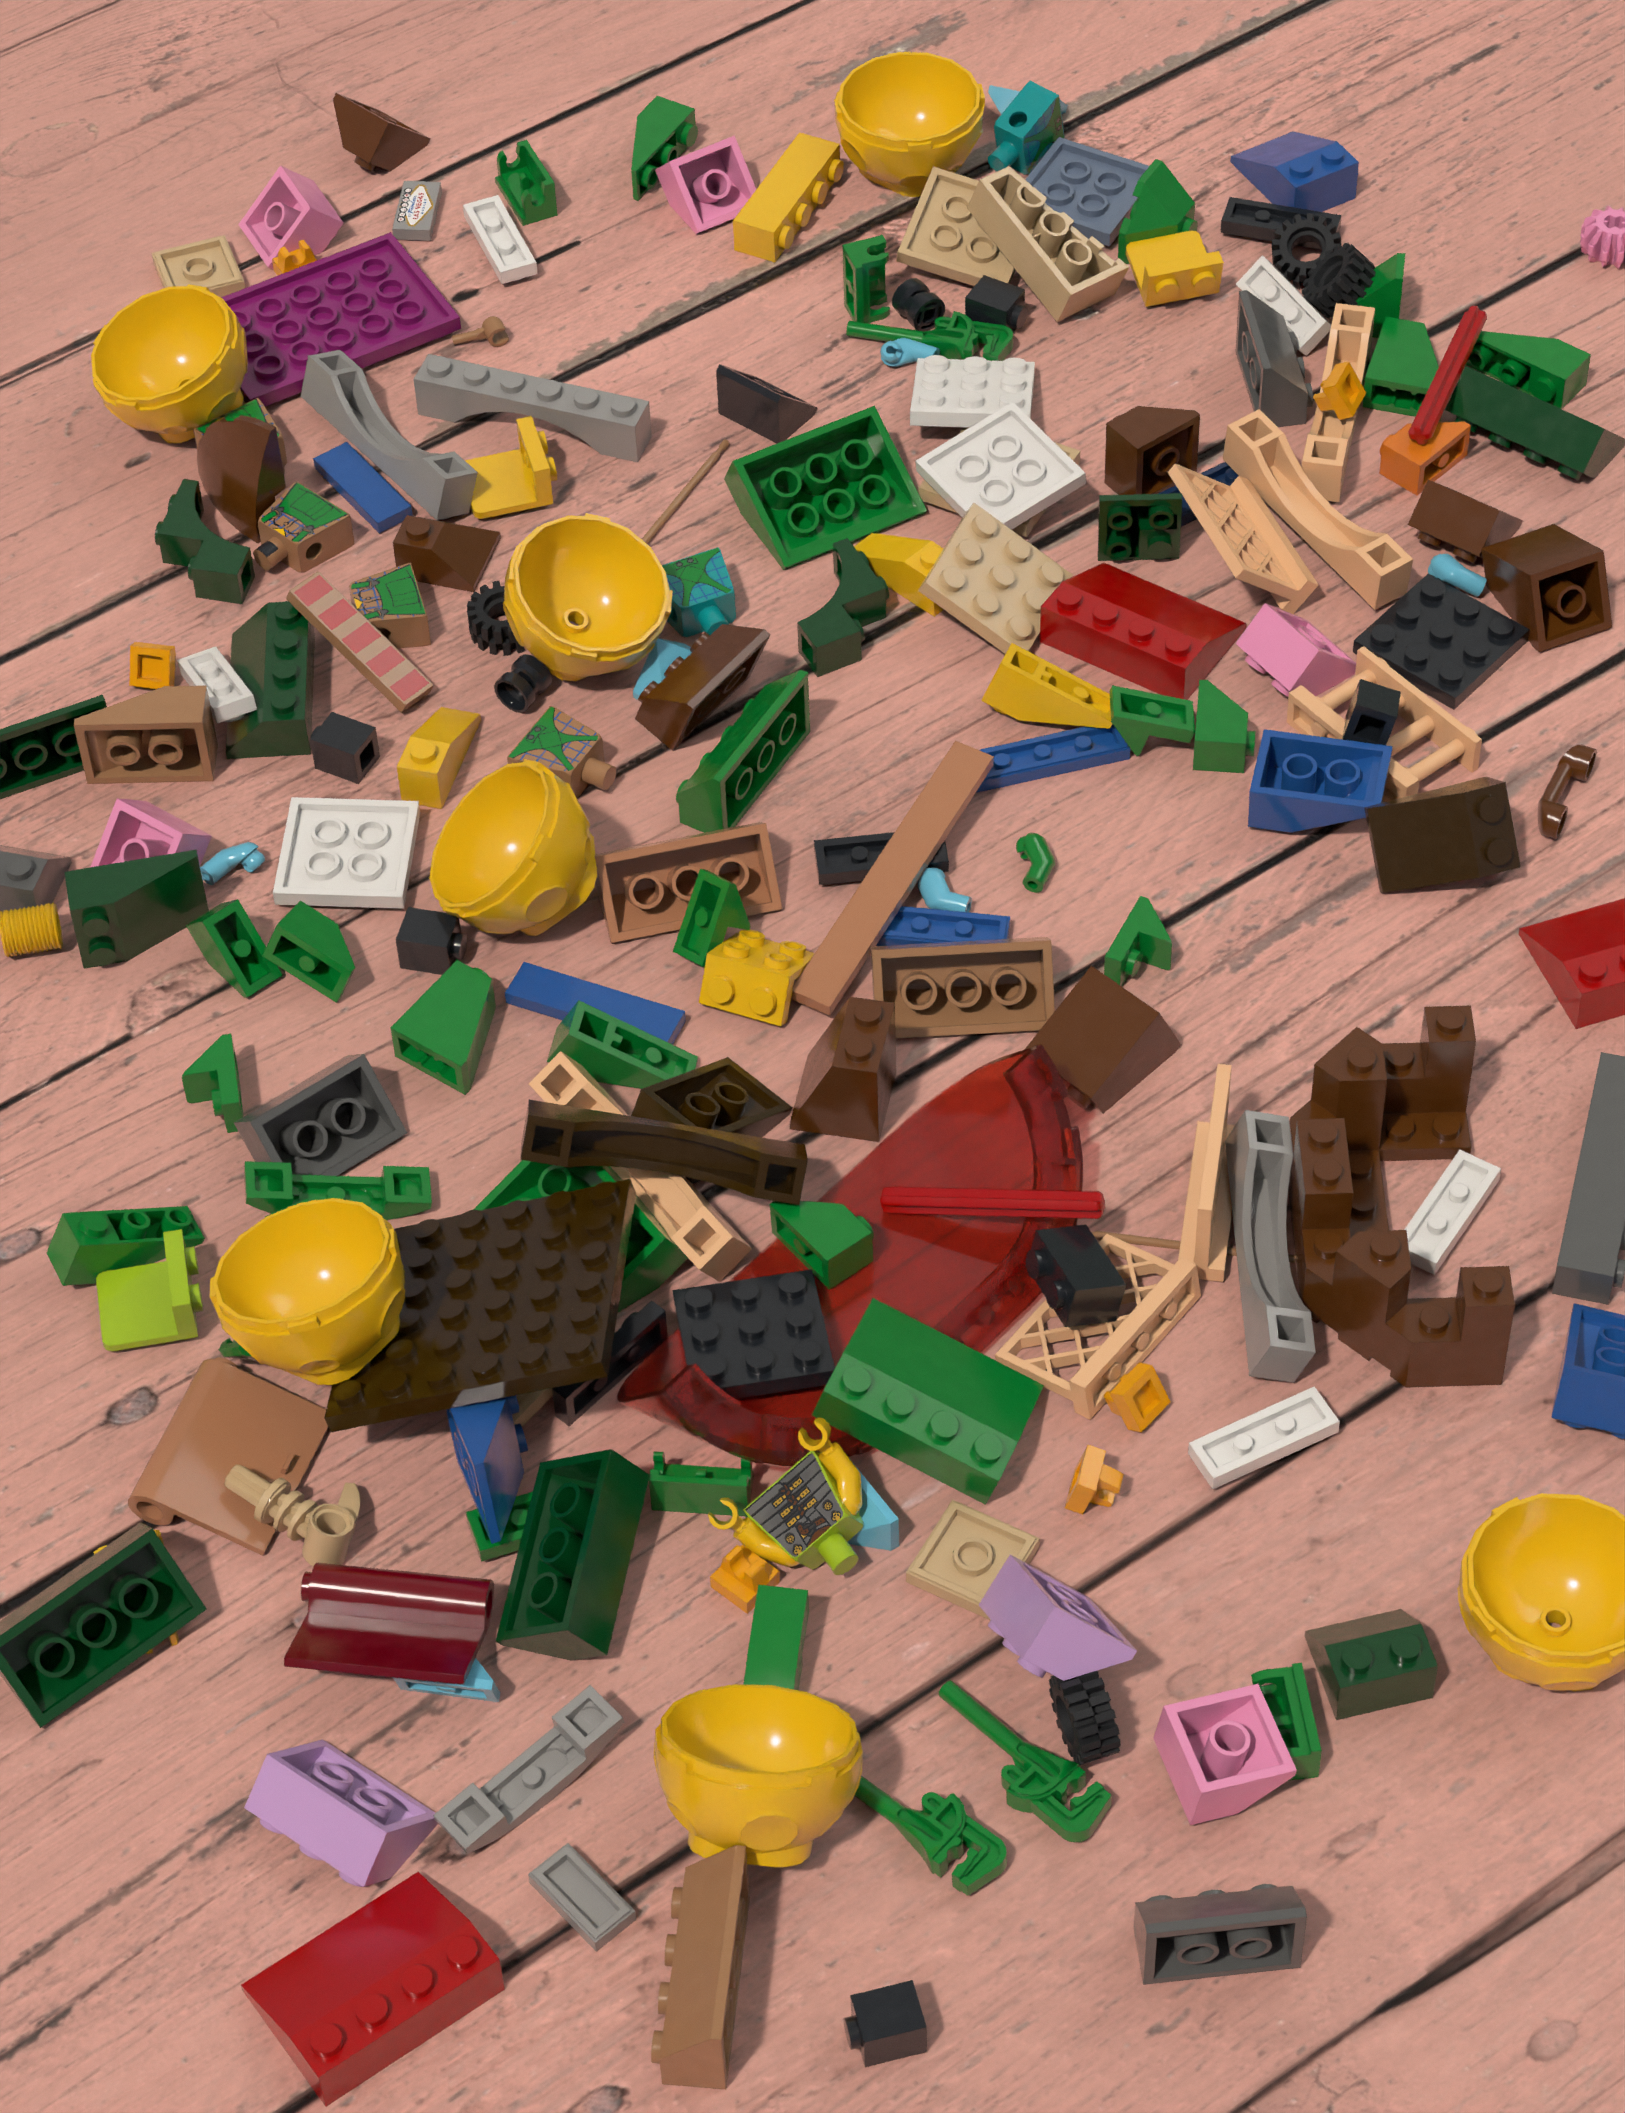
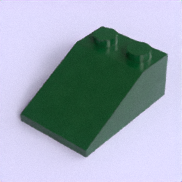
(133, 905)

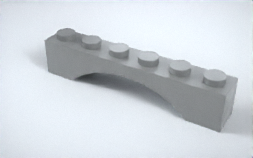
(342, 396)
(604, 420)
(1274, 1316)

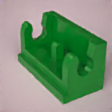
(526, 185)
(865, 279)
(699, 1487)
(1293, 1715)

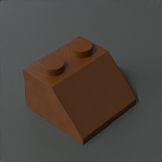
(1147, 445)
(1460, 521)

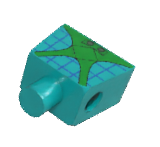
(1027, 129)
(701, 593)

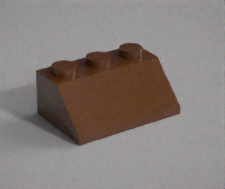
(700, 682)

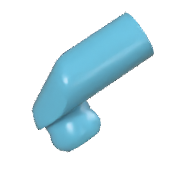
(905, 351)
(1452, 572)
(229, 858)
(937, 894)

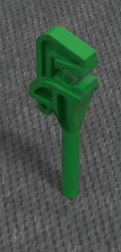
(954, 336)
(1039, 1779)
(940, 1835)

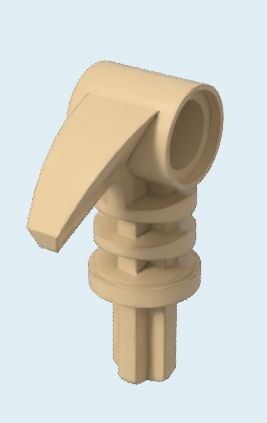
(324, 1527)

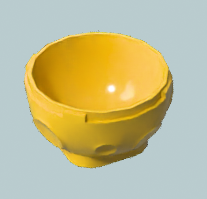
(907, 116)
(171, 361)
(590, 576)
(515, 852)
(313, 1289)
(1545, 1565)
(757, 1769)

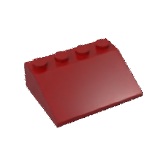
(1137, 630)
(1583, 961)
(375, 1986)

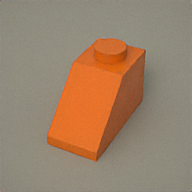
(1415, 464)

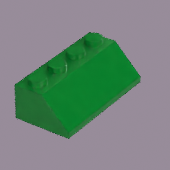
(747, 756)

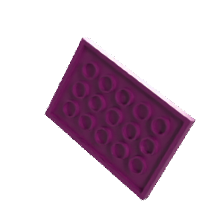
(357, 301)

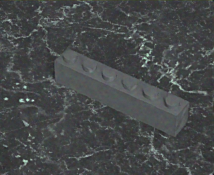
(1596, 1211)

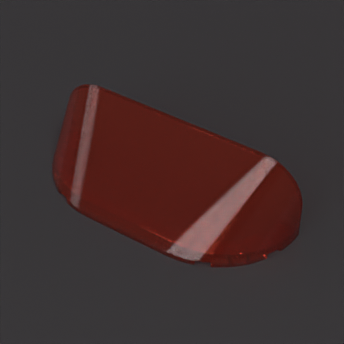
(947, 1271)

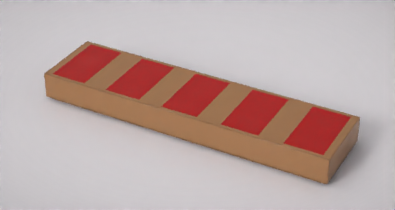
(359, 641)

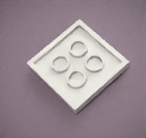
(968, 389)
(1001, 467)
(347, 852)

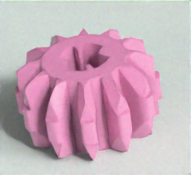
(1604, 236)

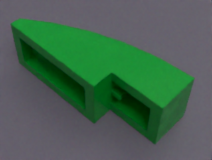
(777, 1637)

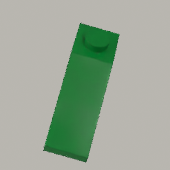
(616, 1050)

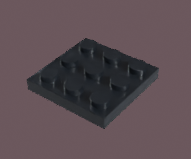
(1443, 640)
(756, 1333)

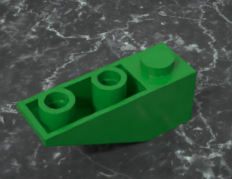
(661, 136)
(1532, 365)
(115, 1240)

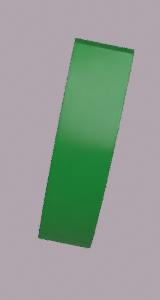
(394, 1195)

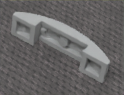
(534, 1776)

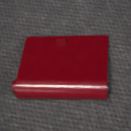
(391, 1623)

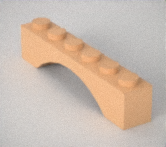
(1331, 438)
(1364, 559)
(670, 1197)

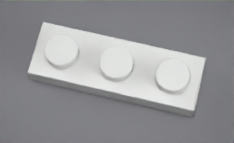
(500, 239)
(1276, 291)
(226, 691)
(1449, 1209)
(1263, 1437)

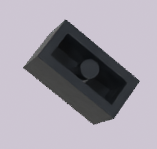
(1075, 1275)

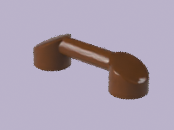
(1576, 764)

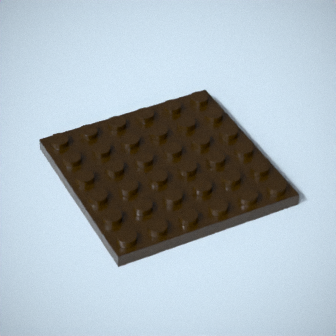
(498, 1306)

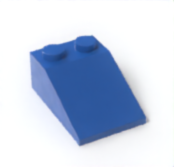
(1300, 171)
(1314, 781)
(1593, 1372)
(489, 1457)

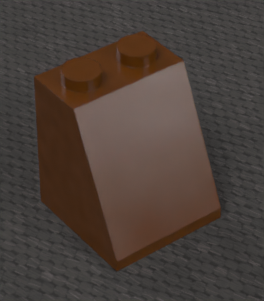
(1550, 585)
(1104, 1041)
(850, 1073)

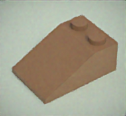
(150, 738)

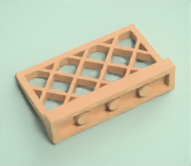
(1247, 536)
(1208, 1196)
(1134, 1335)

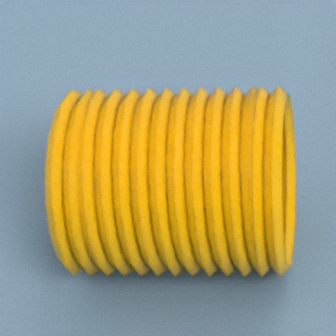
(30, 929)

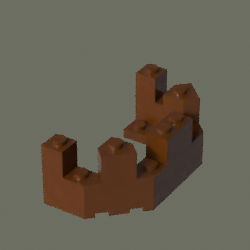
(1352, 1270)

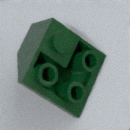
(1139, 527)

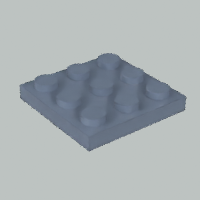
(1088, 187)

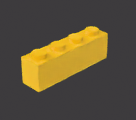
(787, 197)

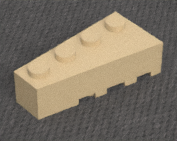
(1043, 245)

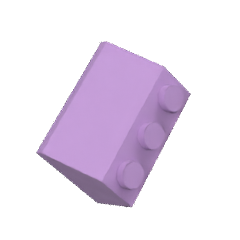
(1051, 1624)
(339, 1811)

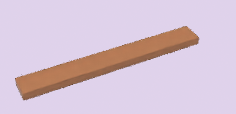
(891, 878)

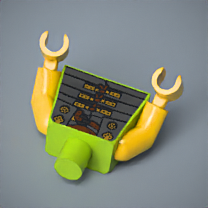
(805, 1512)

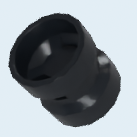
(916, 303)
(525, 680)

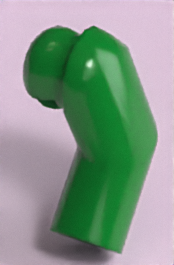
(1041, 860)

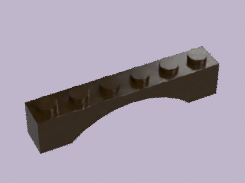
(598, 1138)

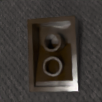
(1443, 835)
(714, 1098)

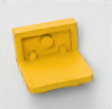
(1174, 268)
(516, 477)
(753, 976)

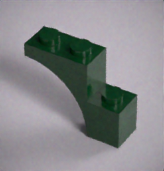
(215, 565)
(835, 632)

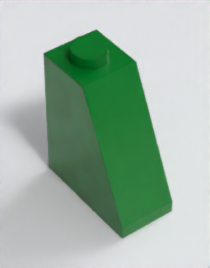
(1400, 368)
(448, 1027)

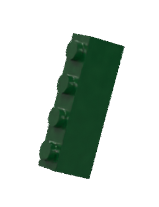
(1533, 424)
(277, 665)
(42, 748)
(574, 1556)
(94, 1623)

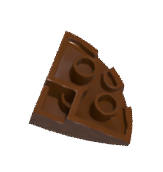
(241, 470)

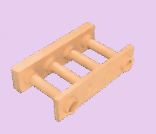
(1316, 717)

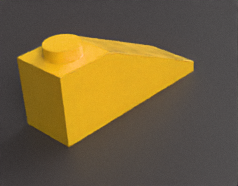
(902, 565)
(1044, 693)
(435, 756)

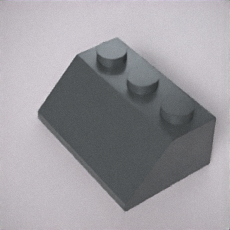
(1270, 363)
(29, 877)
(324, 1121)
(1219, 1933)

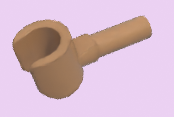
(492, 329)

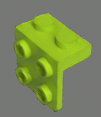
(151, 1300)

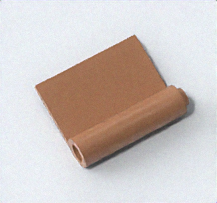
(221, 1424)

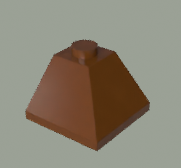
(375, 135)
(444, 551)

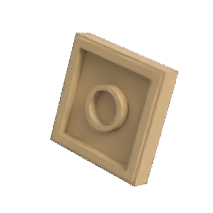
(200, 264)
(967, 1555)

